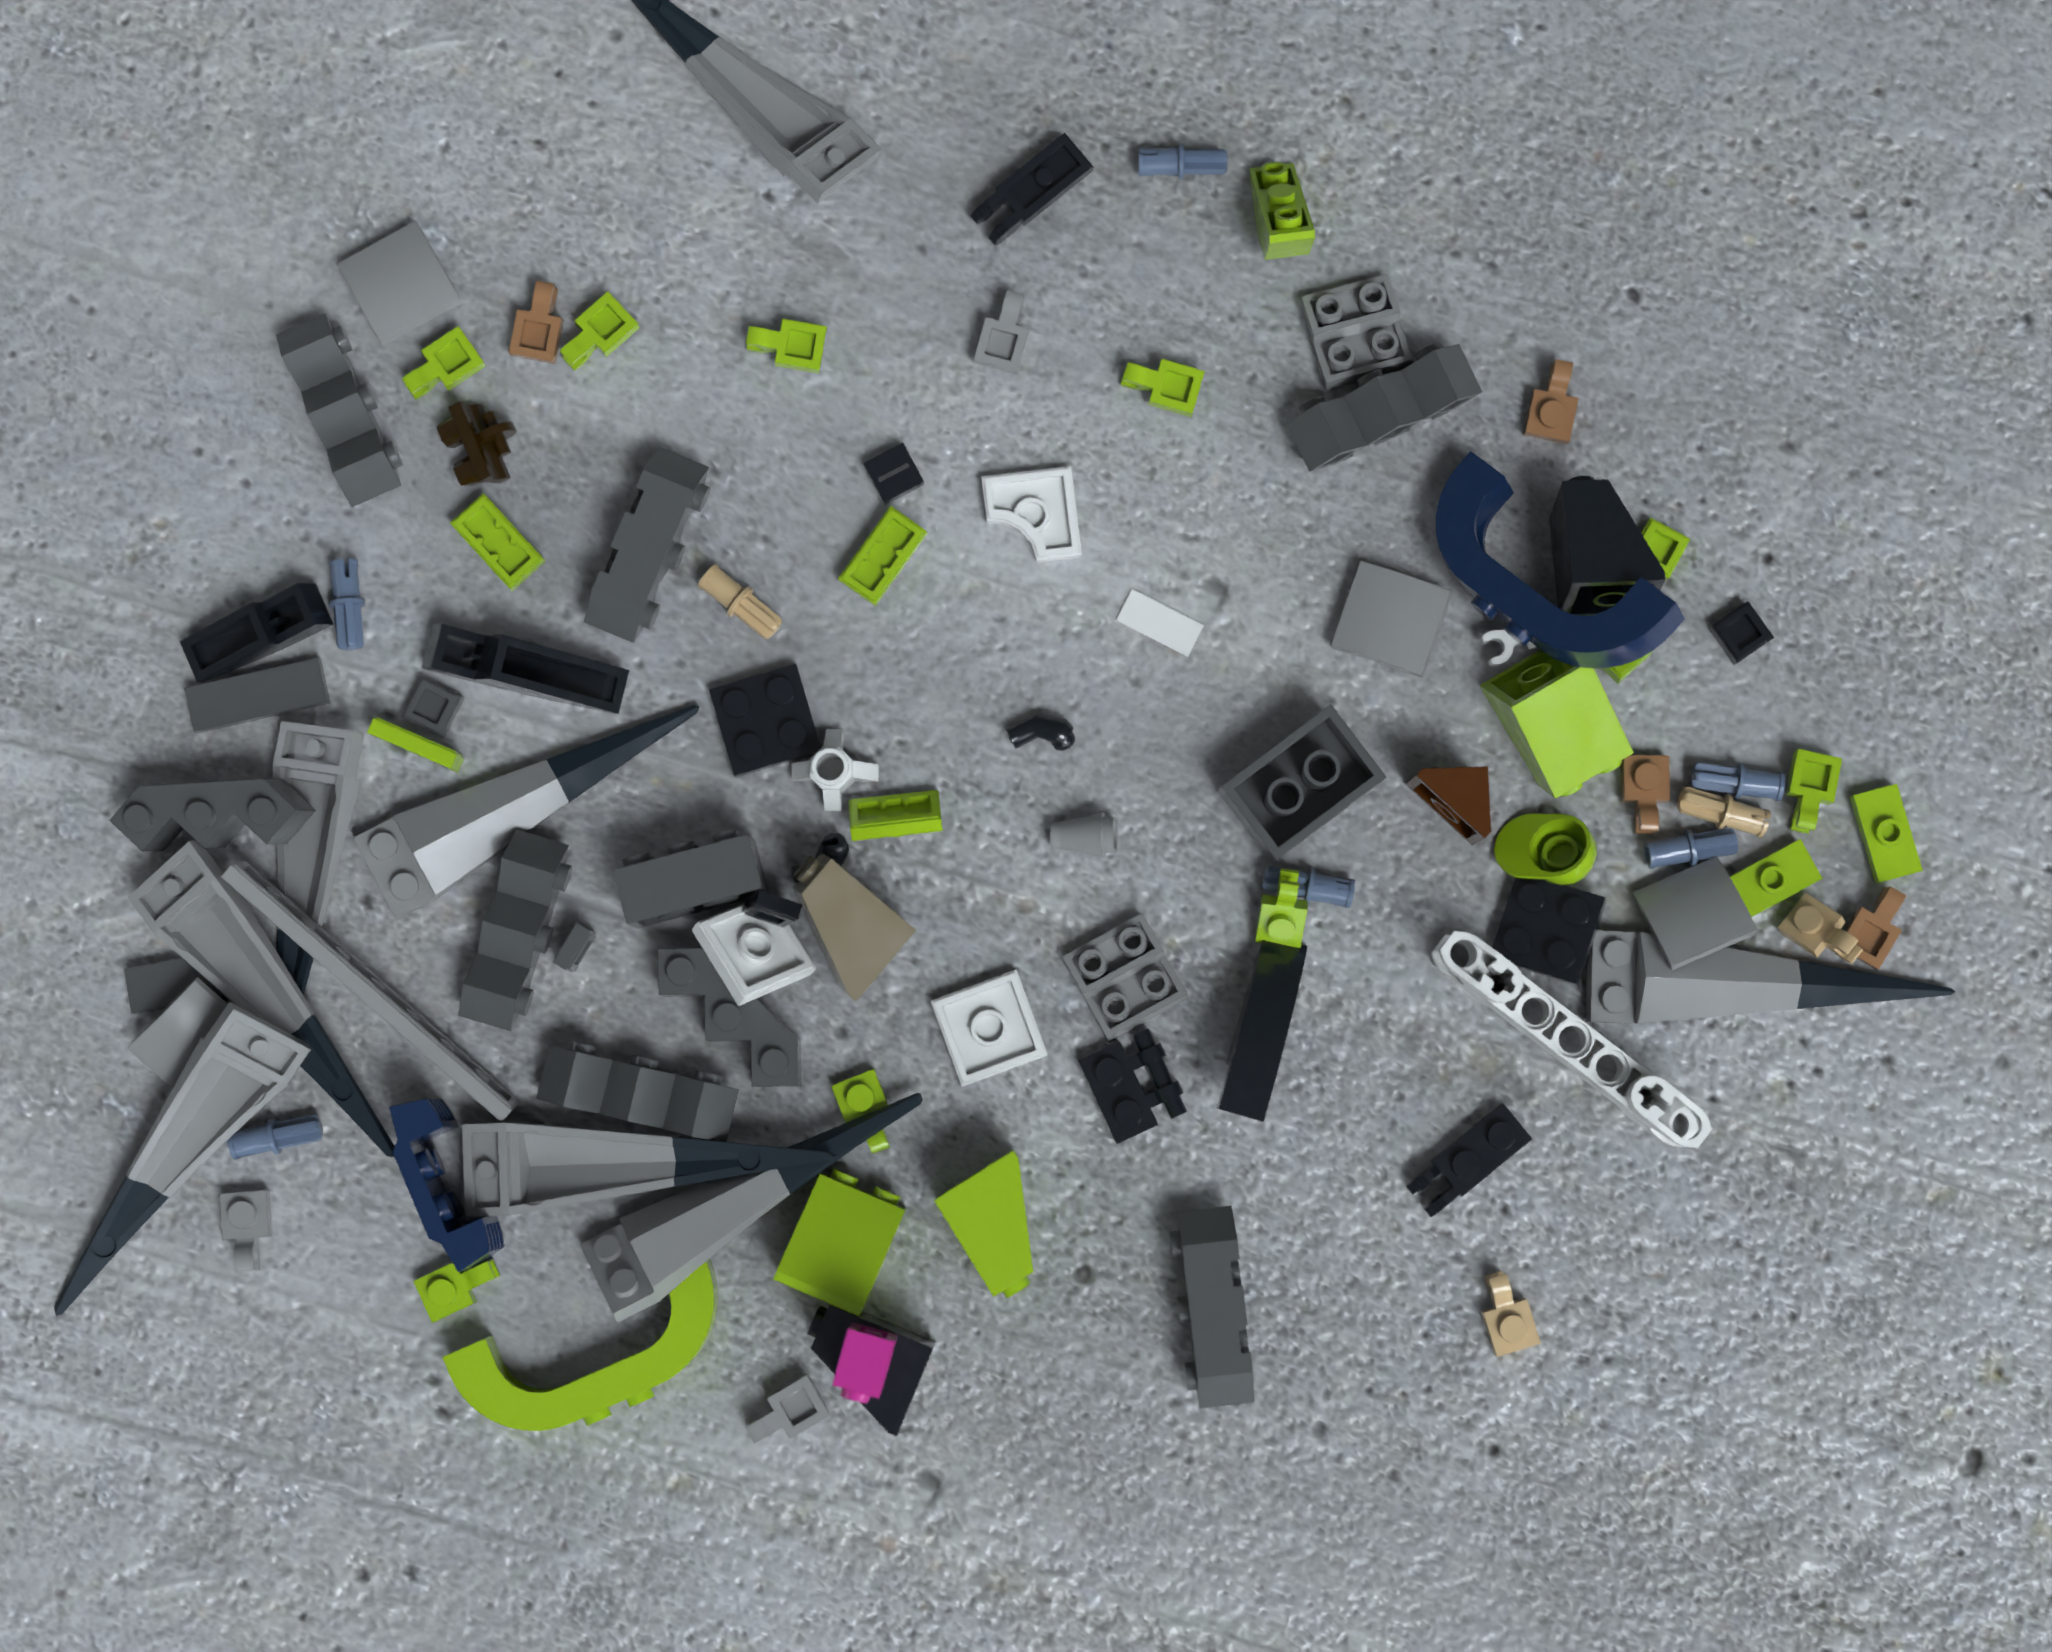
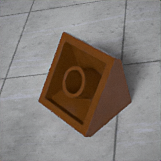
(1458, 797)

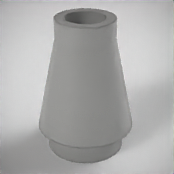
(1086, 835)

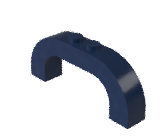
(1599, 640)

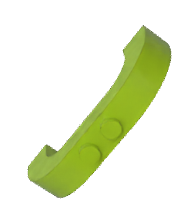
(502, 1398)

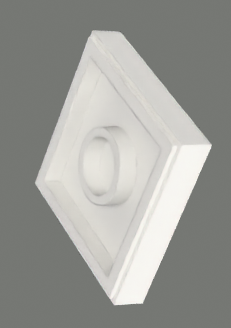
(752, 953)
(989, 1028)

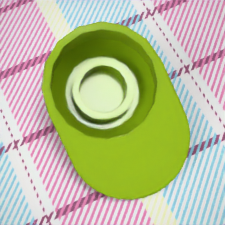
(1546, 848)

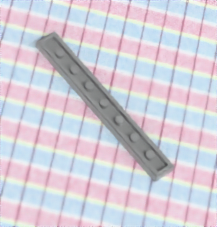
(370, 989)

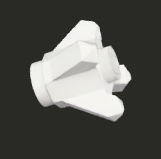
(834, 770)

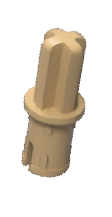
(740, 602)
(1723, 811)

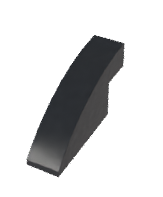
(525, 668)
(1262, 1030)

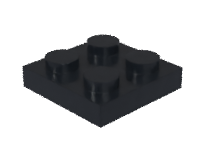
(765, 720)
(1549, 928)

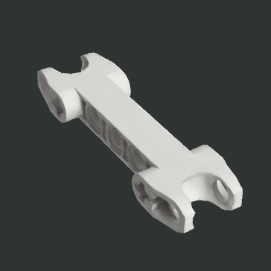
(1630, 1076)

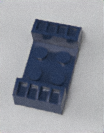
(421, 1171)

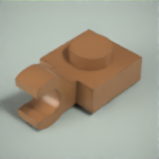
(536, 332)
(1552, 411)
(1645, 783)
(1874, 928)

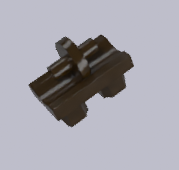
(483, 440)

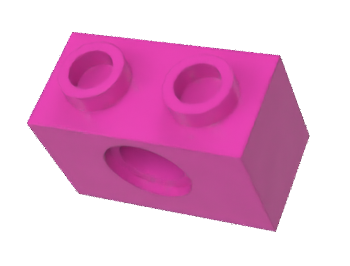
(864, 1362)

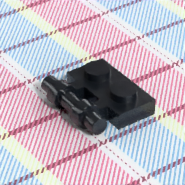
(1119, 1091)

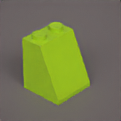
(1558, 721)
(992, 1224)
(841, 1241)

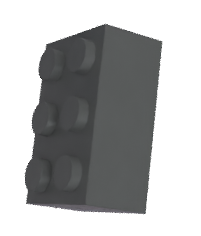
(1301, 784)
(689, 879)

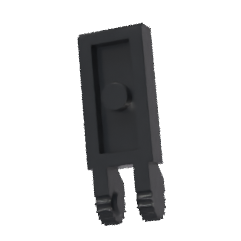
(1035, 186)
(1472, 1157)

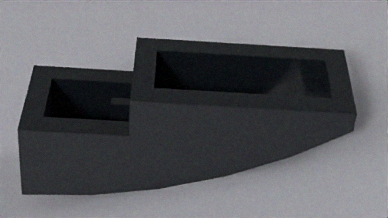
(256, 631)

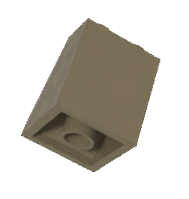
(849, 923)

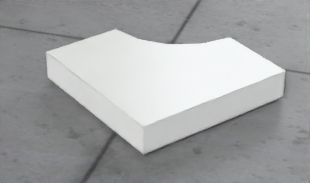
(1037, 506)

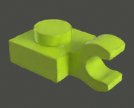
(602, 327)
(796, 345)
(448, 360)
(1171, 386)
(1813, 781)
(1283, 915)
(859, 1097)
(451, 1291)

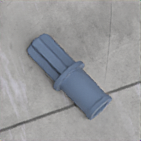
(1182, 161)
(346, 604)
(1738, 781)
(1690, 847)
(1315, 886)
(275, 1136)

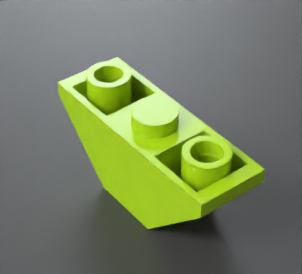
(1280, 211)

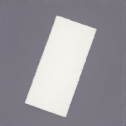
(1159, 622)

